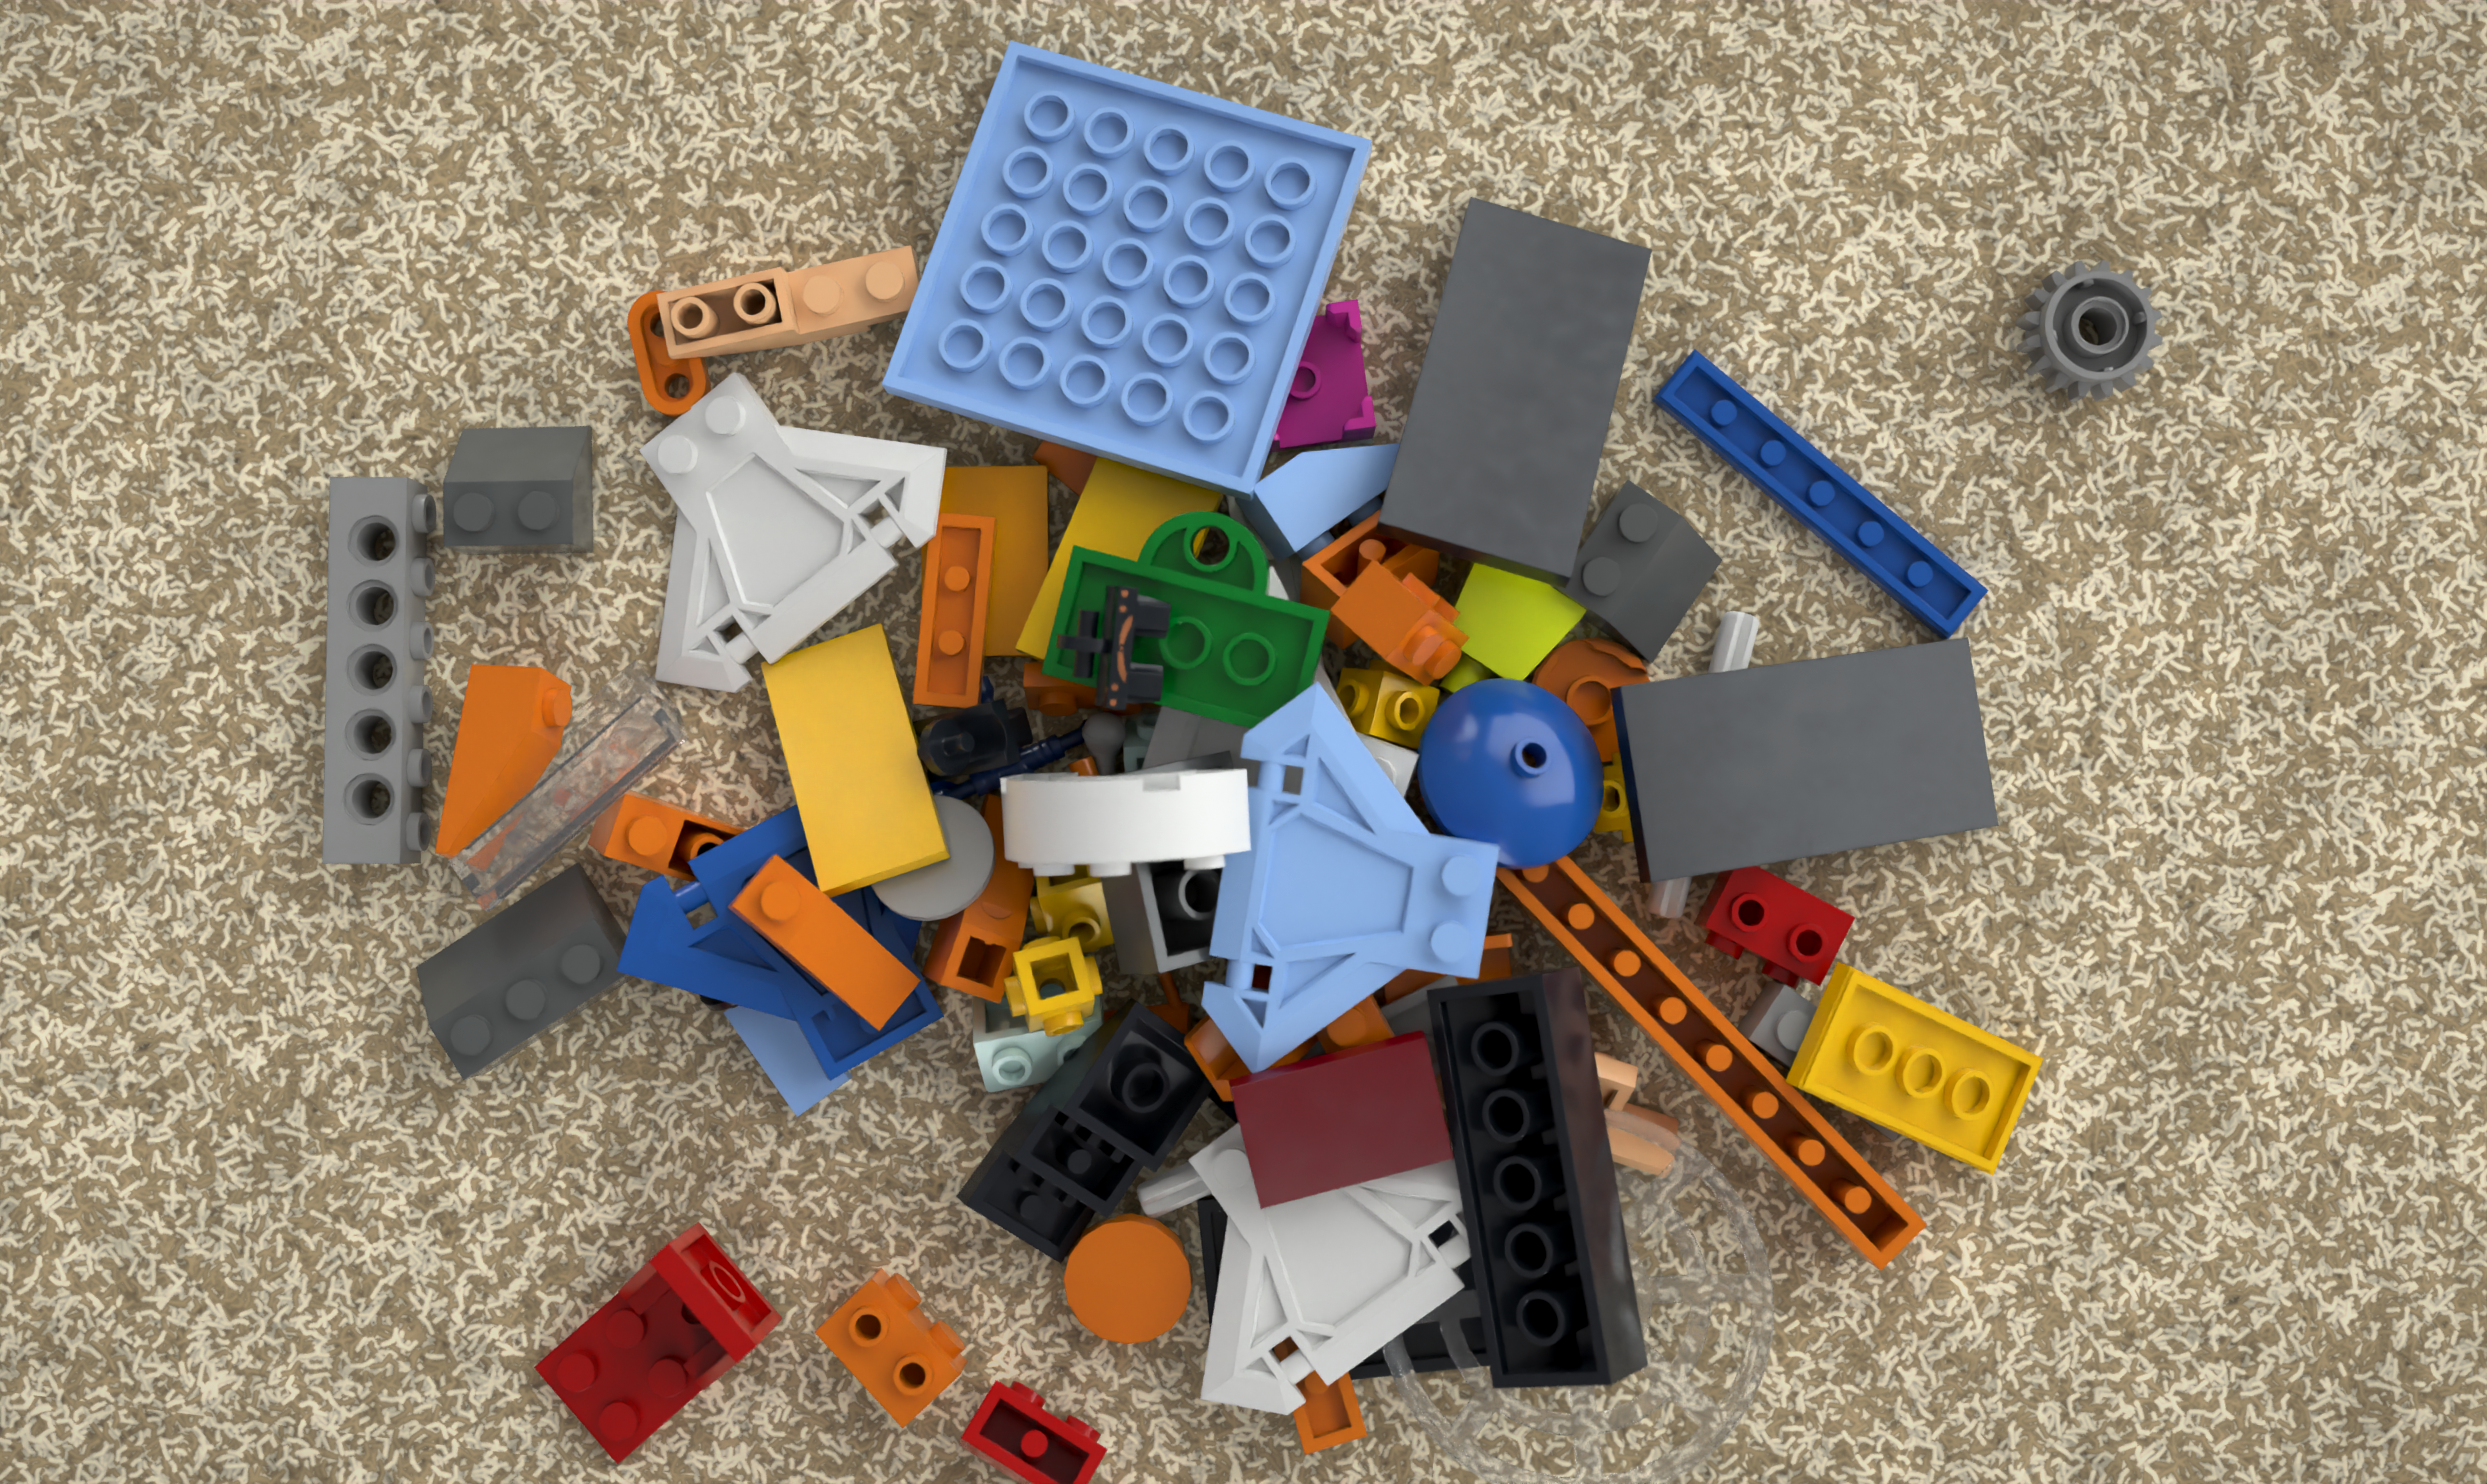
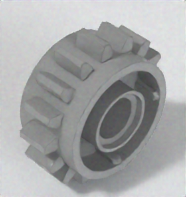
(2122, 322)

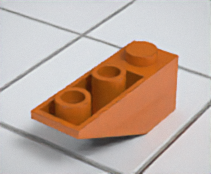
(657, 834)
(978, 943)

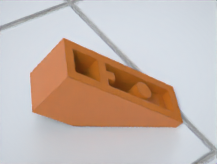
(502, 747)
(824, 941)

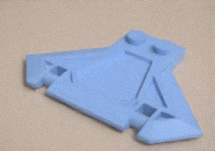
(1334, 887)

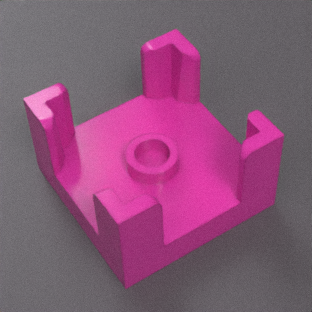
(1329, 387)

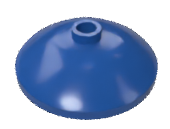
(1484, 789)

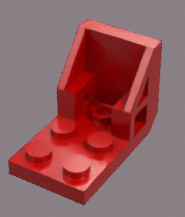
(658, 1342)

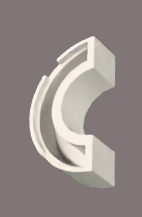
(1124, 820)

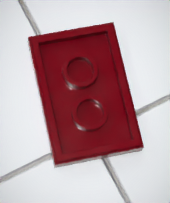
(1341, 1118)

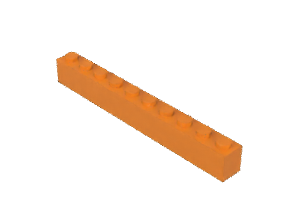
(1714, 1057)

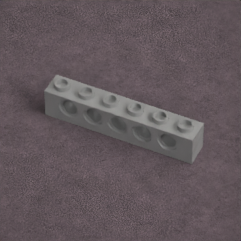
(355, 642)

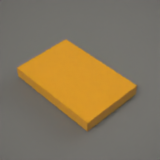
(1022, 547)

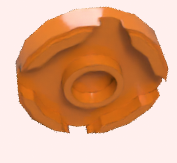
(1591, 662)
(1128, 1279)

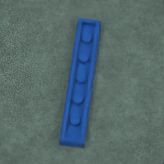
(1820, 495)

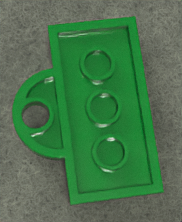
(1228, 642)

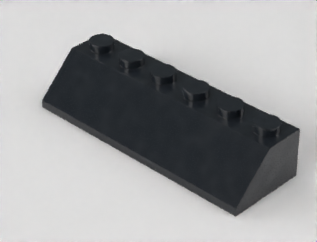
(1537, 1181)

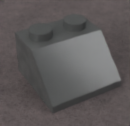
(520, 491)
(1639, 571)

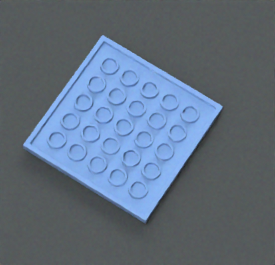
(1129, 269)

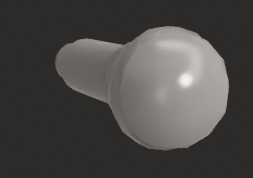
(1104, 736)

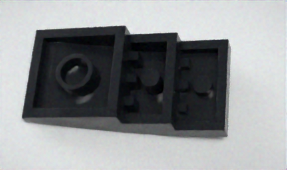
(1090, 1131)

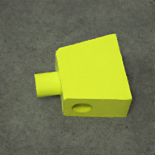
(1508, 625)

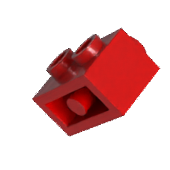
(1775, 923)
(1030, 1442)

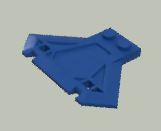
(743, 968)

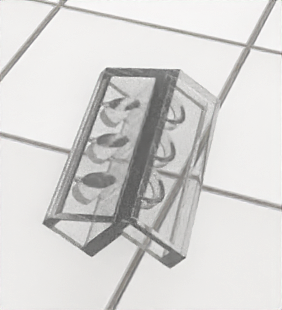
(601, 756)

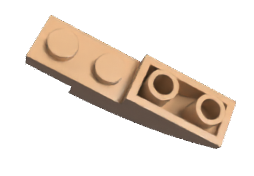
(789, 307)

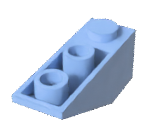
(1315, 493)

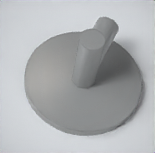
(949, 884)

